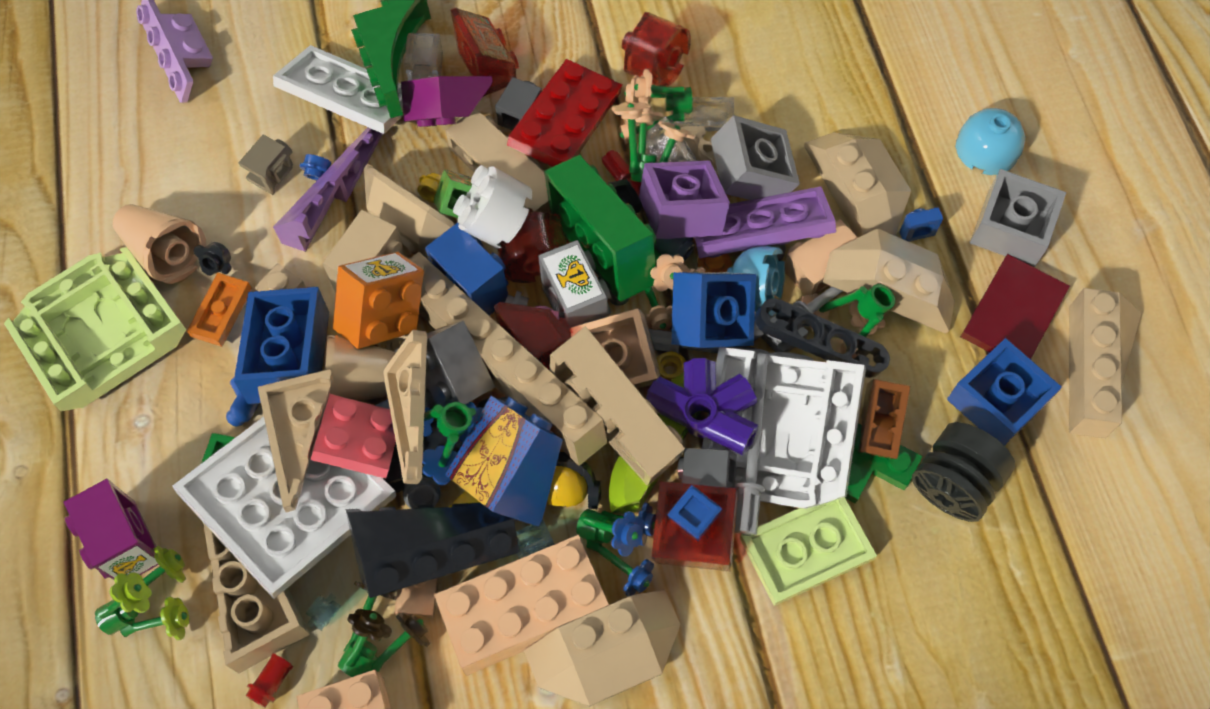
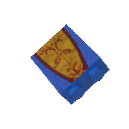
(508, 461)

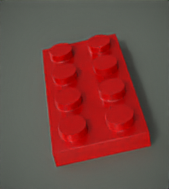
(564, 114)

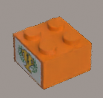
(377, 299)

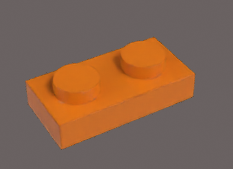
(219, 309)

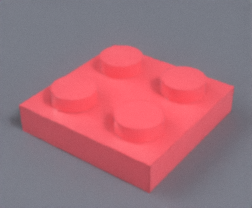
(355, 437)

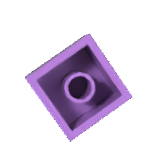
(683, 199)

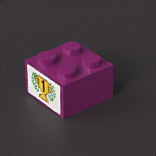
(110, 531)

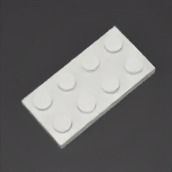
(336, 87)

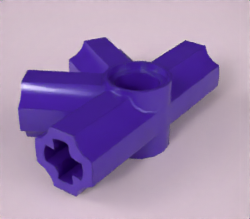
(719, 401)

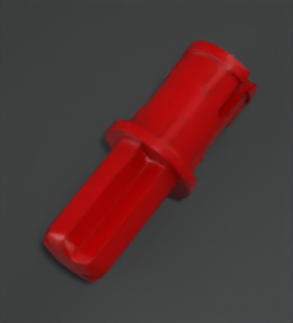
(619, 168)

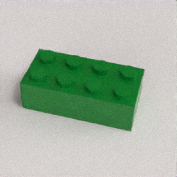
(602, 225)

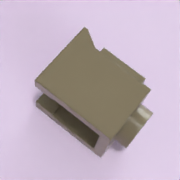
(267, 163)

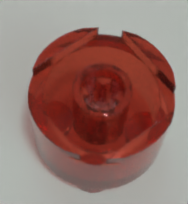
(656, 46)
(538, 235)

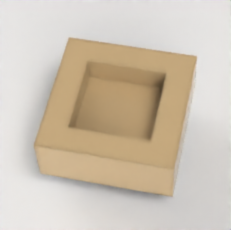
(278, 279)

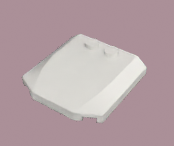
(804, 429)

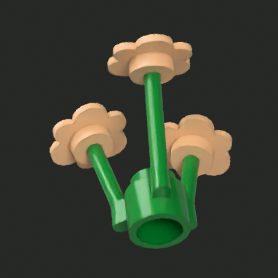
(640, 114)
(866, 312)

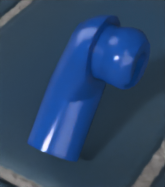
(240, 410)

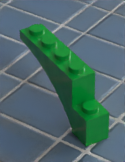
(383, 43)

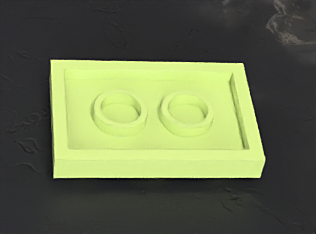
(807, 549)

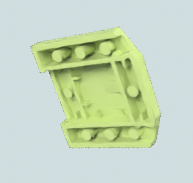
(94, 328)

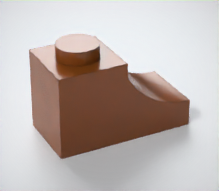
(883, 418)

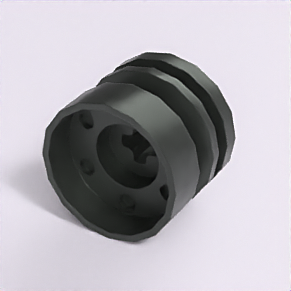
(964, 471)

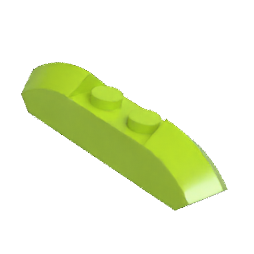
(626, 488)

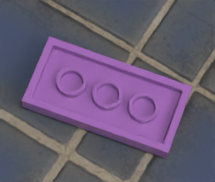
(771, 221)

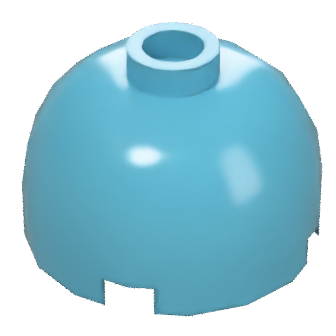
(991, 141)
(768, 271)

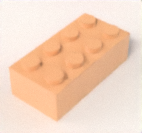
(519, 604)

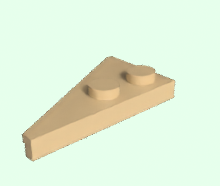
(406, 397)
(292, 422)

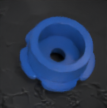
(314, 166)

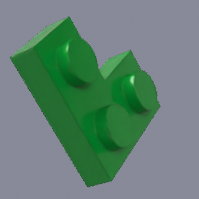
(894, 471)

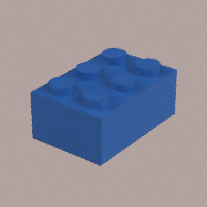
(280, 338)

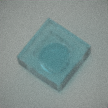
(533, 539)

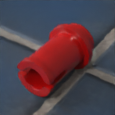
(269, 681)

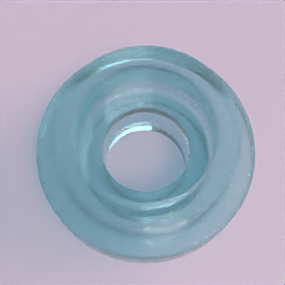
(322, 611)

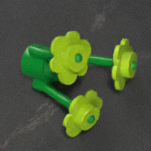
(131, 597)

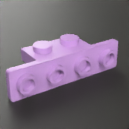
(176, 45)

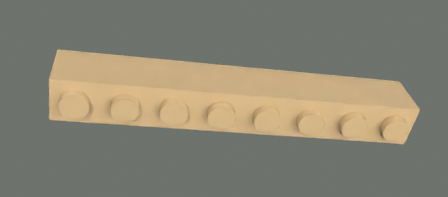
(512, 366)

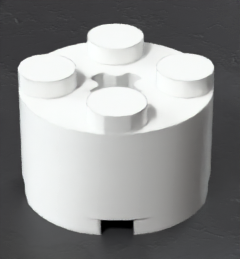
(493, 206)

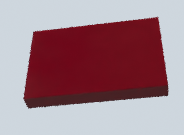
(1015, 307)

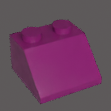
(442, 98)

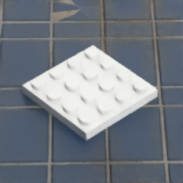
(243, 507)

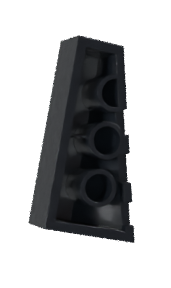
(426, 543)

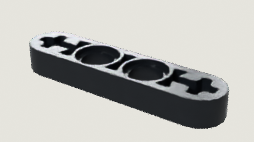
(823, 332)

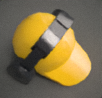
(573, 483)

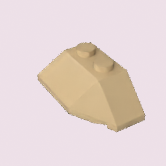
(861, 180)
(415, 220)
(903, 267)
(606, 649)

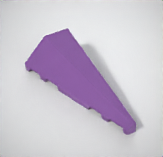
(305, 216)

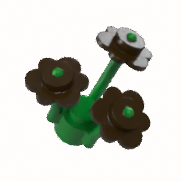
(360, 654)

